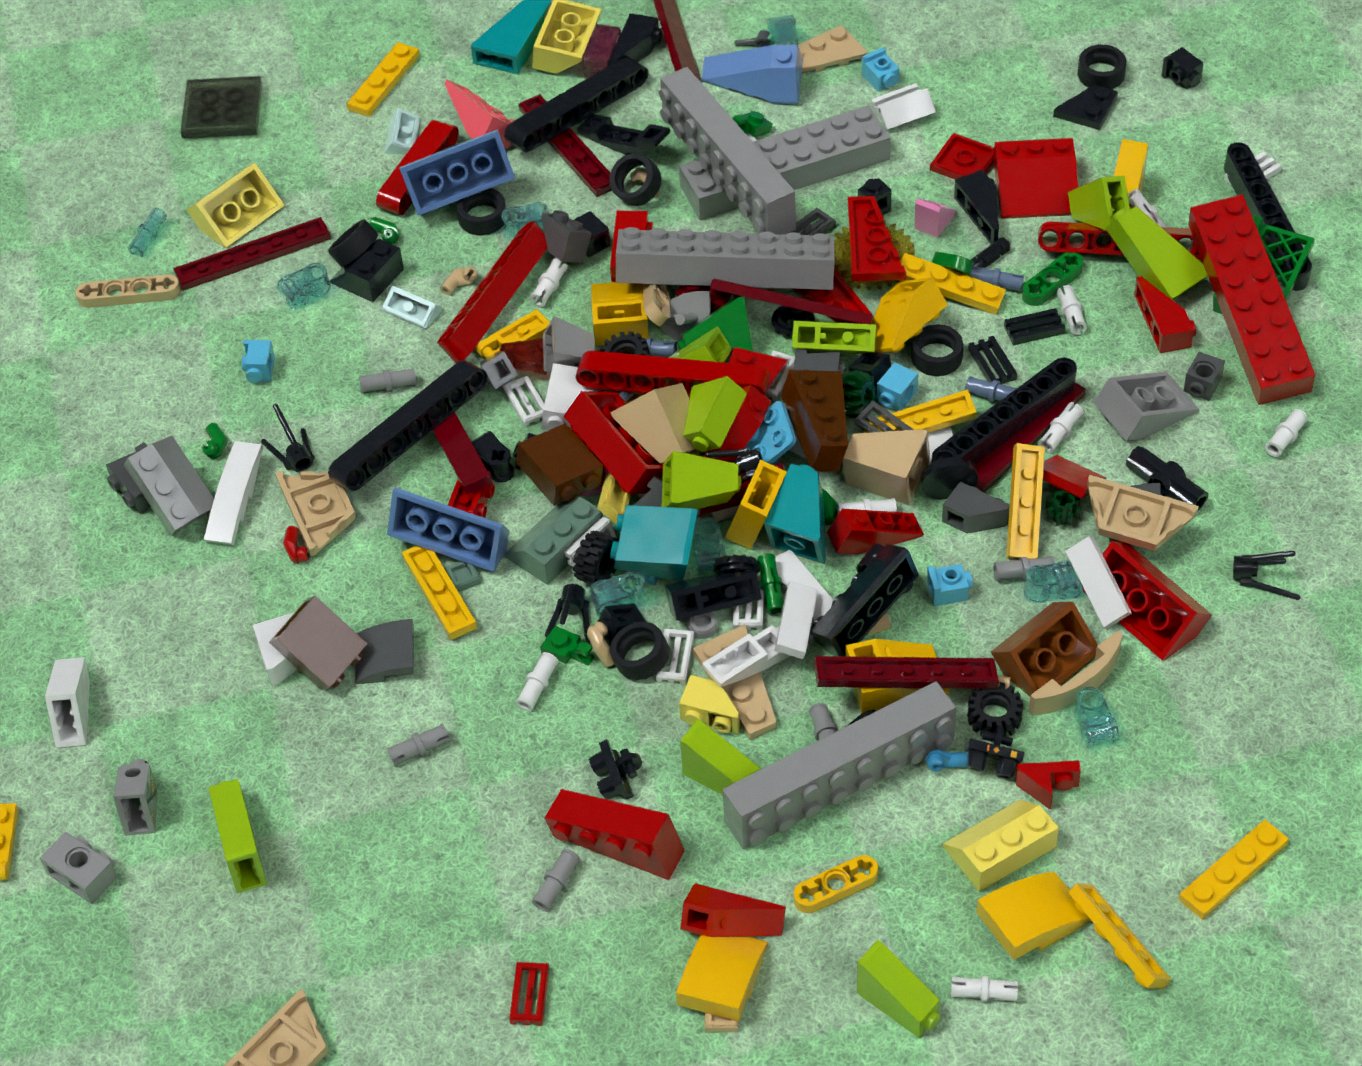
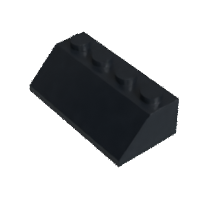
(865, 600)

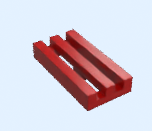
(527, 1017)

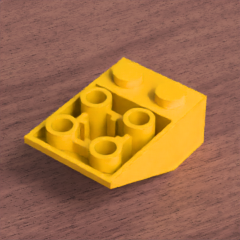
(617, 309)
(905, 312)
(881, 697)

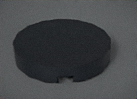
(946, 474)

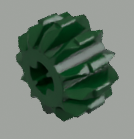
(858, 392)

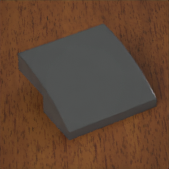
(387, 651)

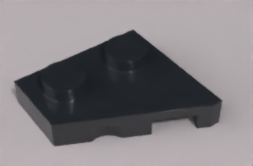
(1088, 107)

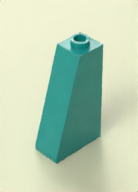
(512, 38)

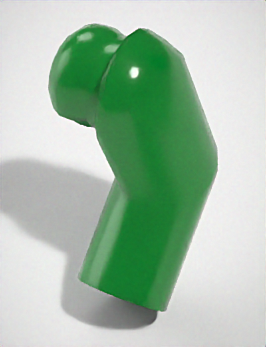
(388, 229)
(217, 443)
(830, 508)

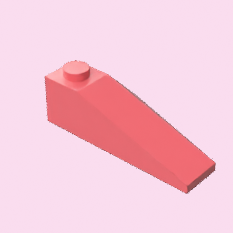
(477, 115)

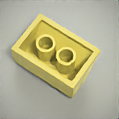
(564, 35)
(236, 206)
(1003, 843)

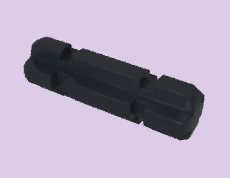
(991, 253)

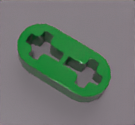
(953, 262)

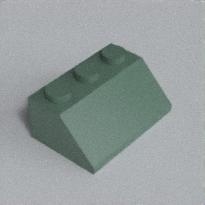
(543, 546)

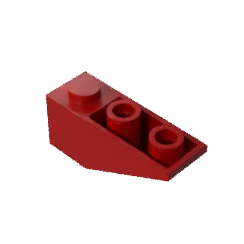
(858, 530)
(729, 914)

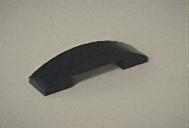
(622, 139)

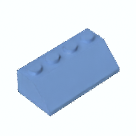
(457, 172)
(447, 530)

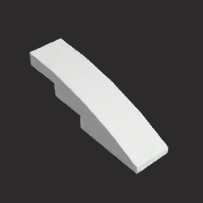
(233, 493)
(746, 657)

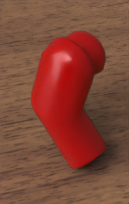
(290, 544)

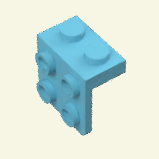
(774, 435)

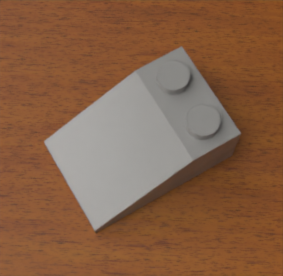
(1143, 404)

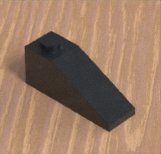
(637, 38)
(978, 199)
(711, 593)

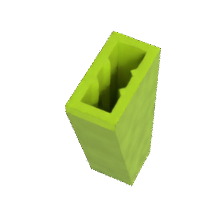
(1155, 253)
(237, 835)

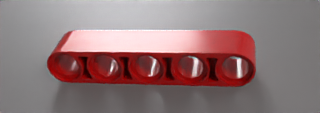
(436, 136)

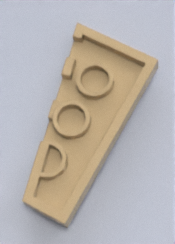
(829, 49)
(747, 695)

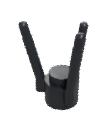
(297, 455)
(747, 462)
(1247, 566)
(571, 603)

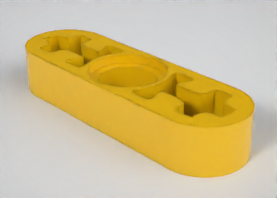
(860, 882)

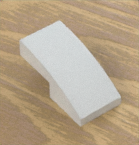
(907, 108)

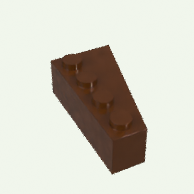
(818, 416)

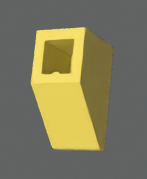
(710, 704)

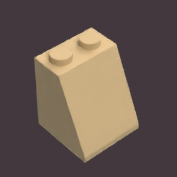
(658, 421)
(887, 462)

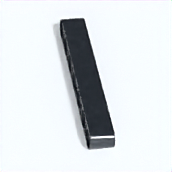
(576, 104)
(1250, 181)
(1011, 413)
(407, 425)

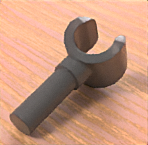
(759, 41)

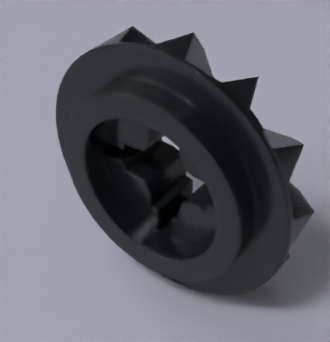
(781, 318)
(735, 563)

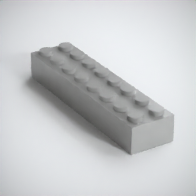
(727, 153)
(800, 156)
(735, 257)
(839, 765)

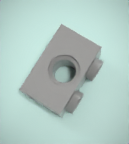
(63, 864)

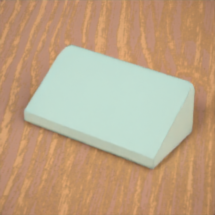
(401, 132)
(411, 307)

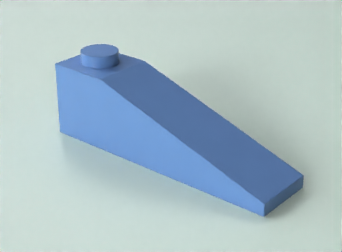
(760, 72)

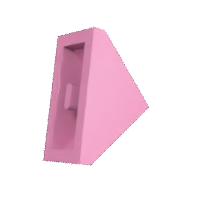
(932, 217)

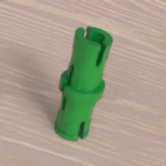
(771, 583)

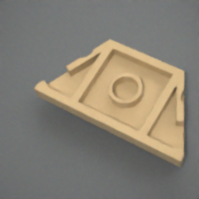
(317, 507)
(1136, 514)
(286, 1039)

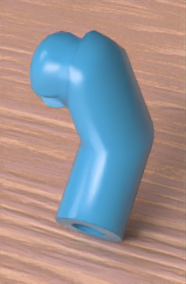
(939, 760)

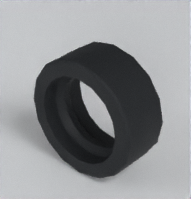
(1102, 54)
(623, 167)
(486, 224)
(353, 243)
(937, 365)
(632, 635)

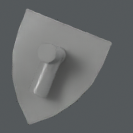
(686, 312)

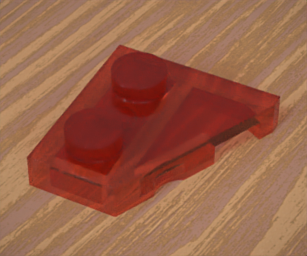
(526, 355)

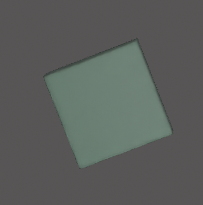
(463, 575)

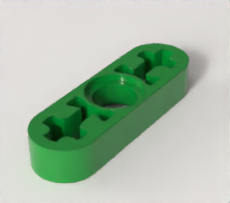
(1055, 269)

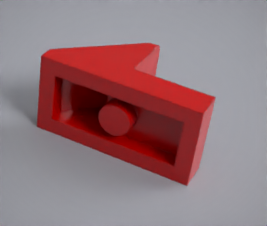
(1040, 778)

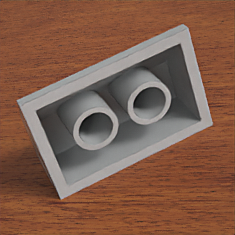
(170, 484)

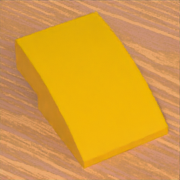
(1030, 913)
(721, 975)

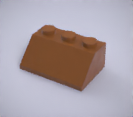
(1046, 648)

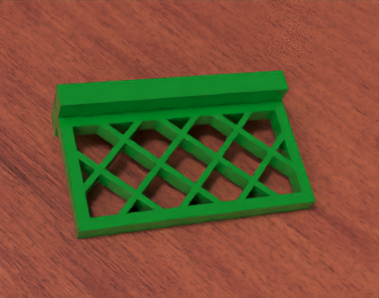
(1291, 238)

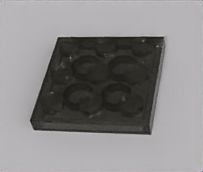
(221, 107)

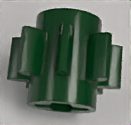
(1063, 508)

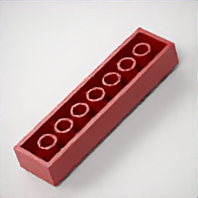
(1251, 300)

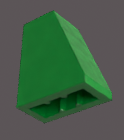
(730, 319)

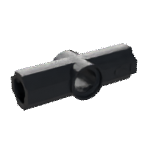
(1169, 475)

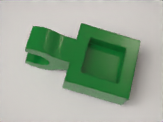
(753, 123)
(567, 645)

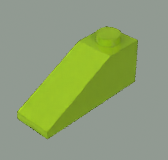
(833, 337)

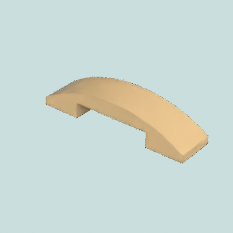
(1054, 697)

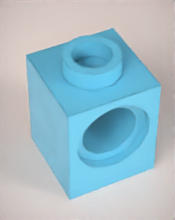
(897, 387)

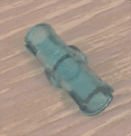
(147, 232)

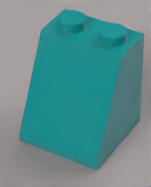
(798, 515)
(654, 541)

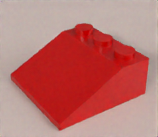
(1035, 177)

